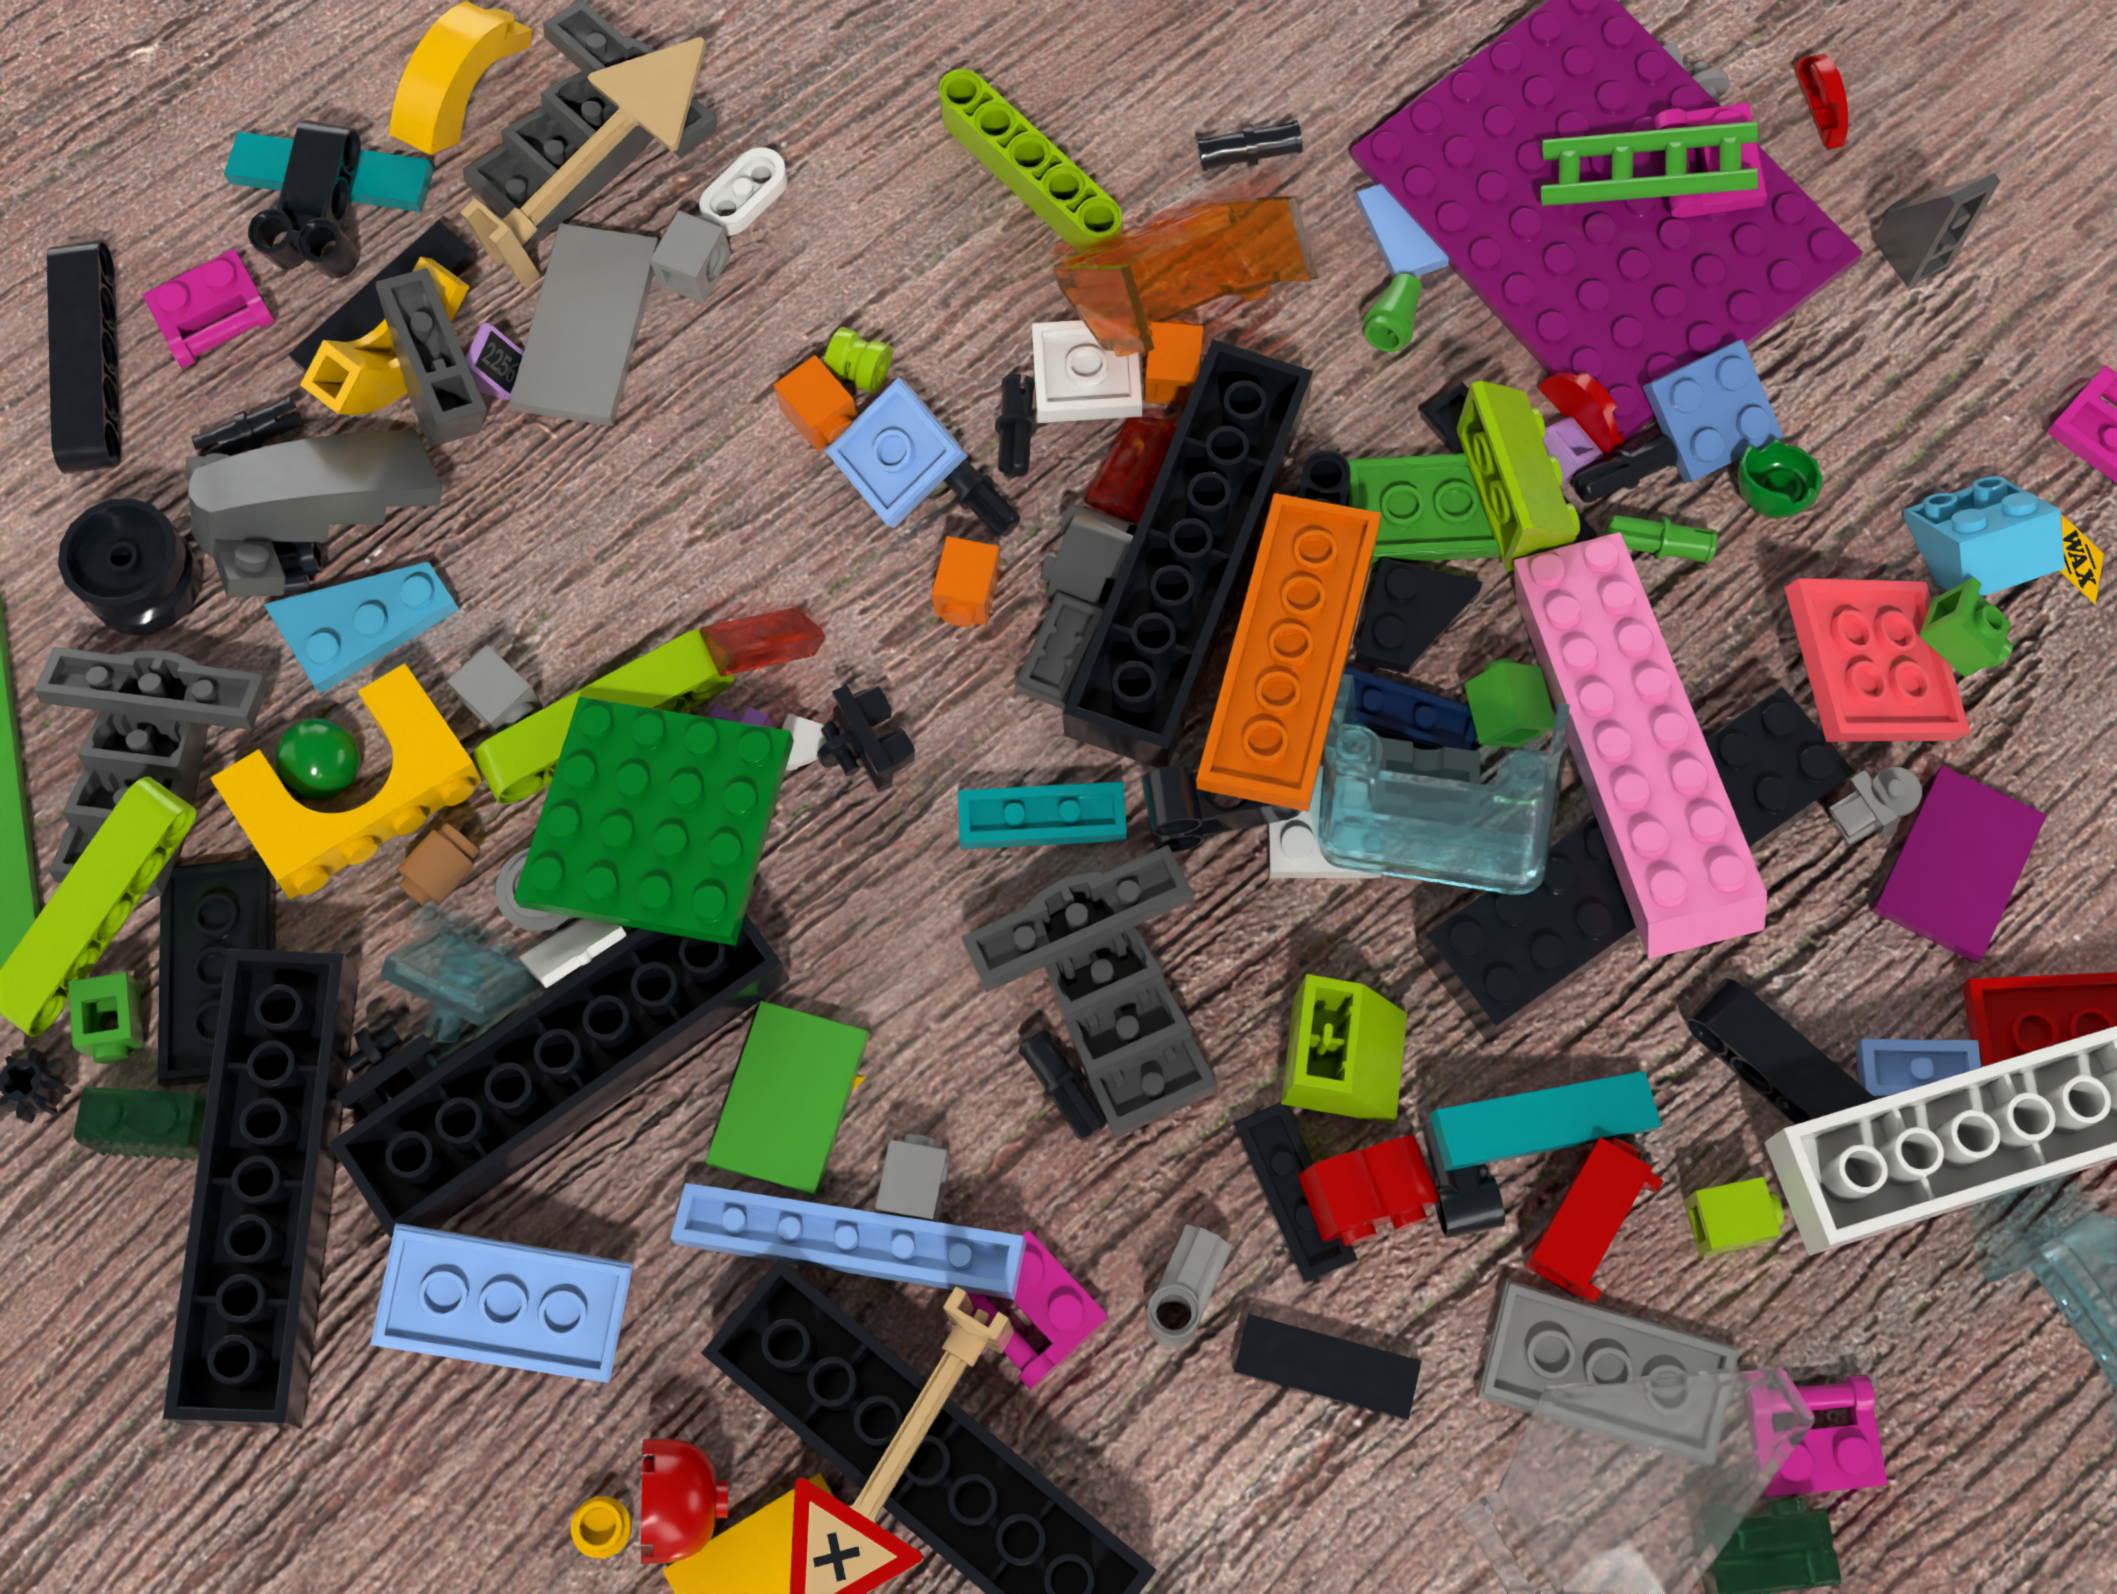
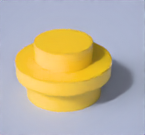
(601, 1527)

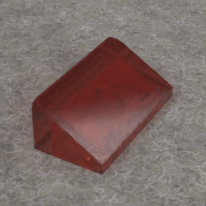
(1131, 468)
(762, 640)

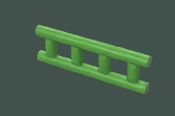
(1673, 183)

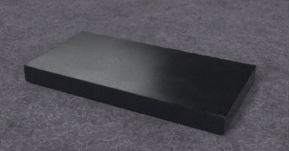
(201, 918)

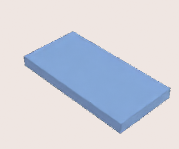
(501, 1303)

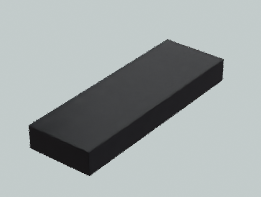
(1276, 1159)
(1327, 1367)

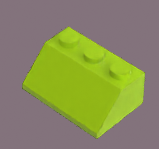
(1515, 473)

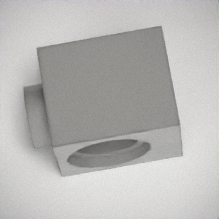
(691, 256)
(494, 691)
(914, 1179)

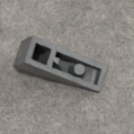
(1930, 230)
(431, 359)

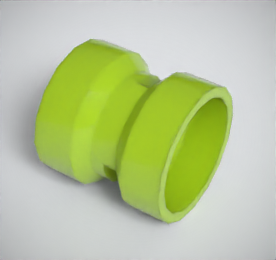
(858, 360)

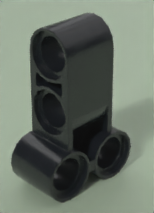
(313, 202)
(1184, 815)

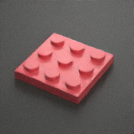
(1870, 664)

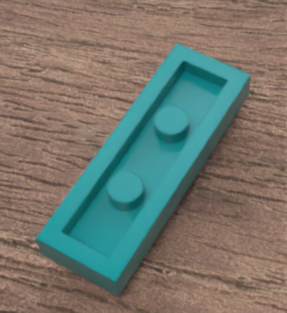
(1042, 815)

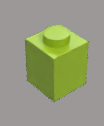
(1734, 1216)

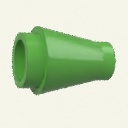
(1393, 316)

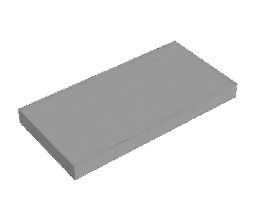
(585, 325)
(1564, 1341)

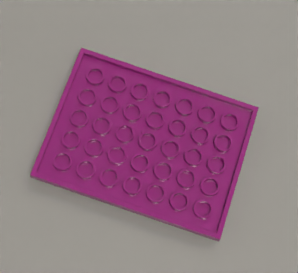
(1595, 282)

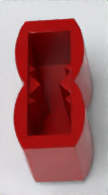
(1369, 1190)

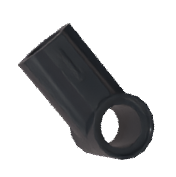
(1467, 1195)

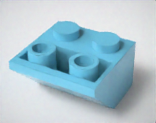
(1987, 534)

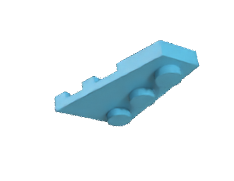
(360, 620)

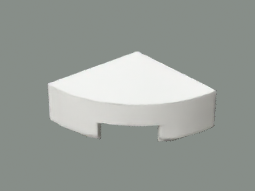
(807, 740)

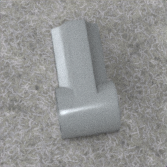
(1188, 1283)

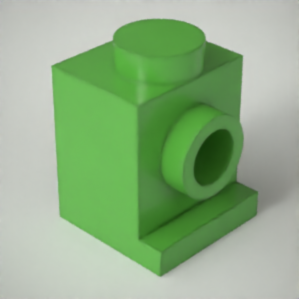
(1967, 629)
(94, 1004)

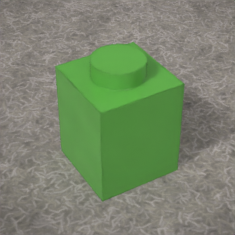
(1509, 704)

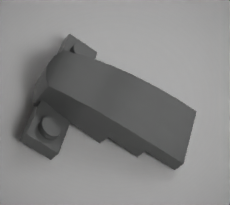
(568, 118)
(294, 496)
(148, 725)
(1107, 984)

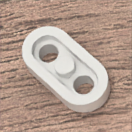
(738, 192)

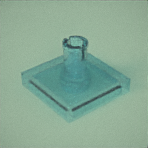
(458, 979)

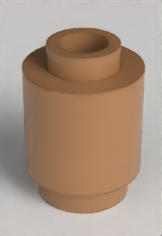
(437, 865)

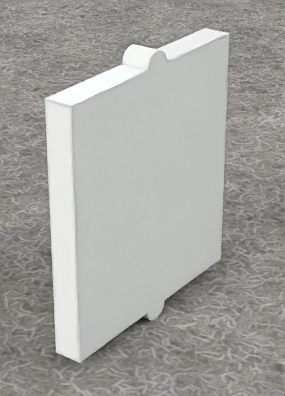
(570, 949)

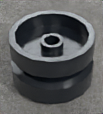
(130, 566)

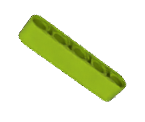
(1025, 145)
(668, 679)
(92, 904)

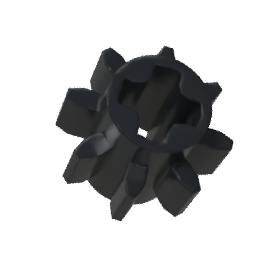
(299, 563)
(46, 1085)

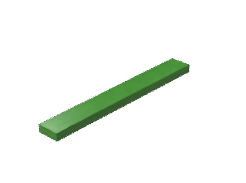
(17, 863)

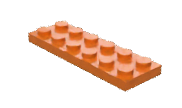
(1289, 653)

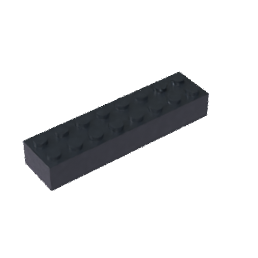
(1187, 555)
(1521, 949)
(550, 1071)
(262, 1192)
(963, 1484)

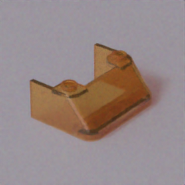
(1183, 264)

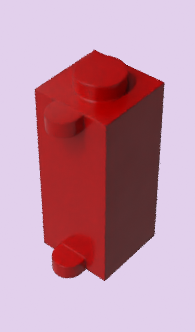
(1591, 1216)

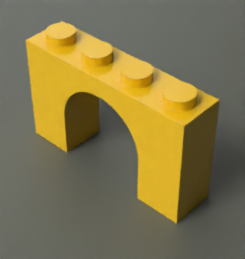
(308, 845)

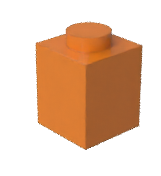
(1173, 362)
(815, 403)
(966, 582)

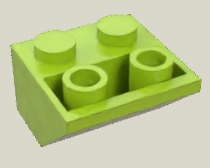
(1344, 1050)

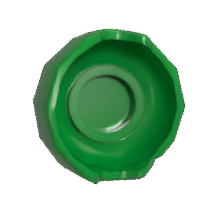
(1778, 480)
(317, 759)

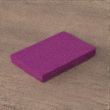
(1959, 864)

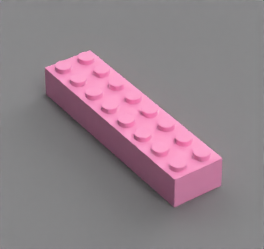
(1639, 748)

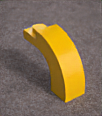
(445, 70)
(366, 372)

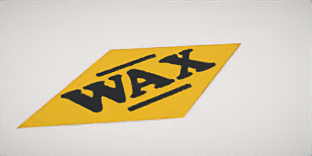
(2081, 560)

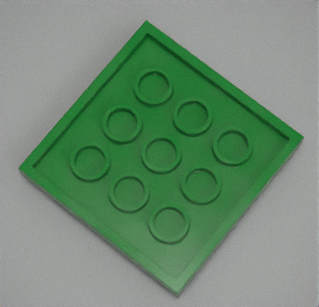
(655, 820)

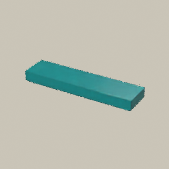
(379, 178)
(1544, 1120)

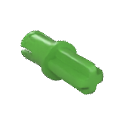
(1665, 538)

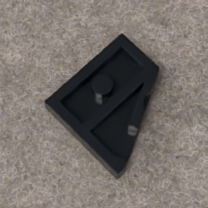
(1410, 613)

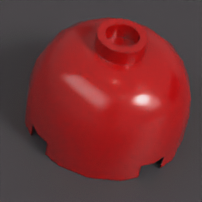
(678, 1500)

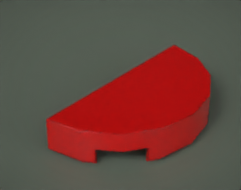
(1825, 98)
(1588, 404)

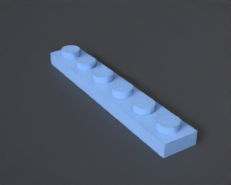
(849, 1240)

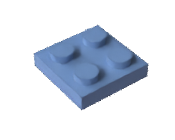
(1713, 410)

